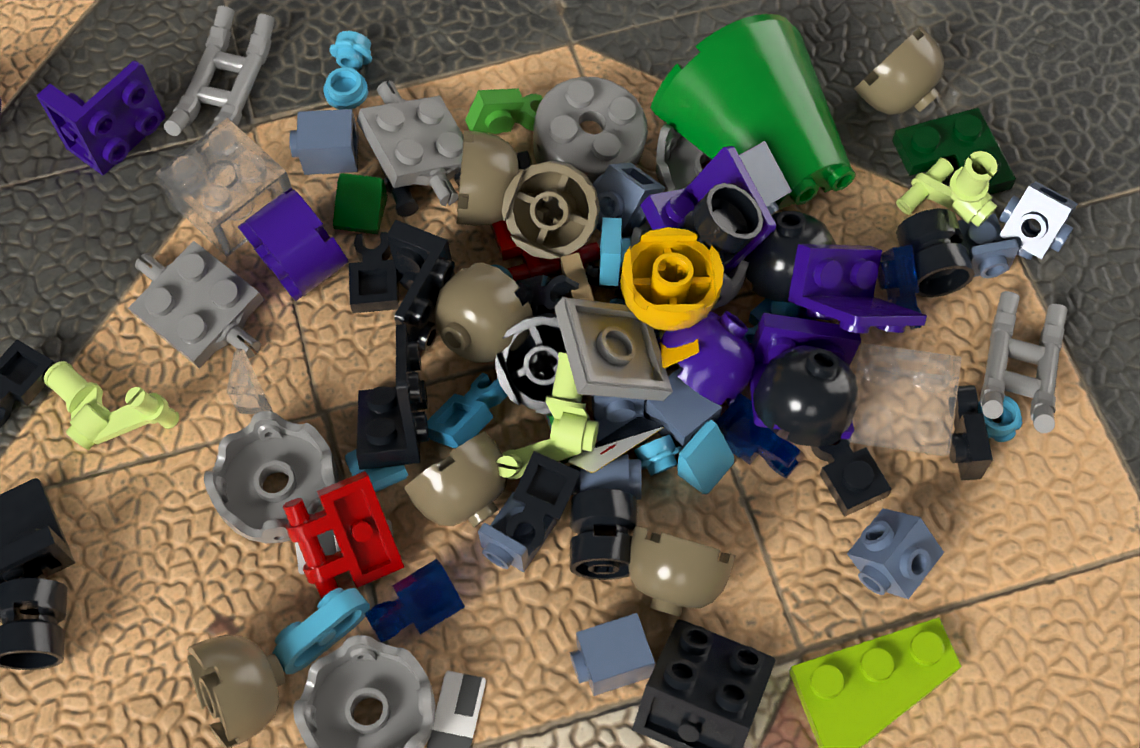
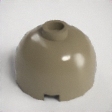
(905, 76)
(484, 176)
(551, 209)
(477, 311)
(461, 484)
(677, 571)
(236, 686)

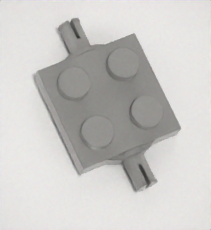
(414, 141)
(197, 304)

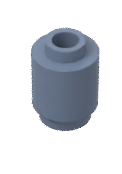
(619, 474)

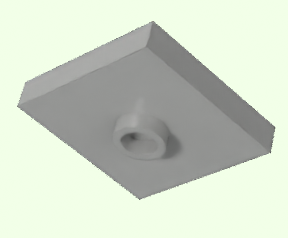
(611, 351)

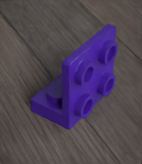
(109, 122)
(671, 207)
(841, 286)
(781, 332)

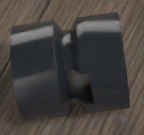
(724, 219)
(938, 251)
(603, 528)
(29, 623)

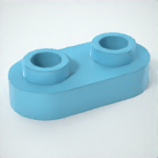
(305, 641)

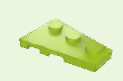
(873, 683)

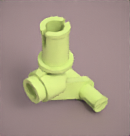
(967, 190)
(92, 421)
(570, 430)

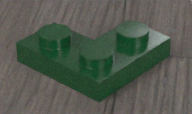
(953, 139)

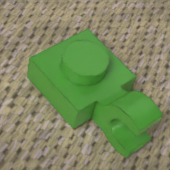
(499, 109)

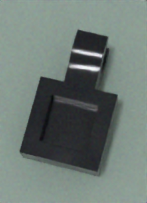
(20, 377)

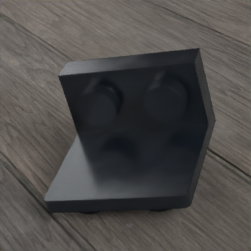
(423, 269)
(390, 416)
(30, 534)
(703, 690)

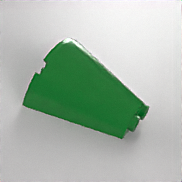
(753, 88)

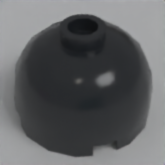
(774, 258)
(530, 370)
(807, 395)

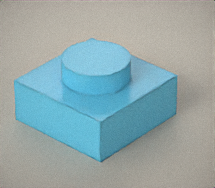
(611, 251)

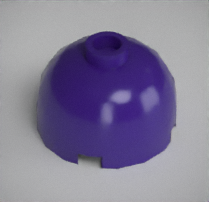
(723, 359)

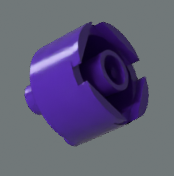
(293, 243)

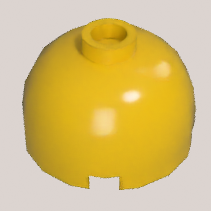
(671, 279)

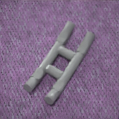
(216, 57)
(1044, 355)

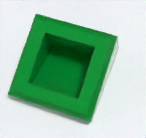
(359, 203)

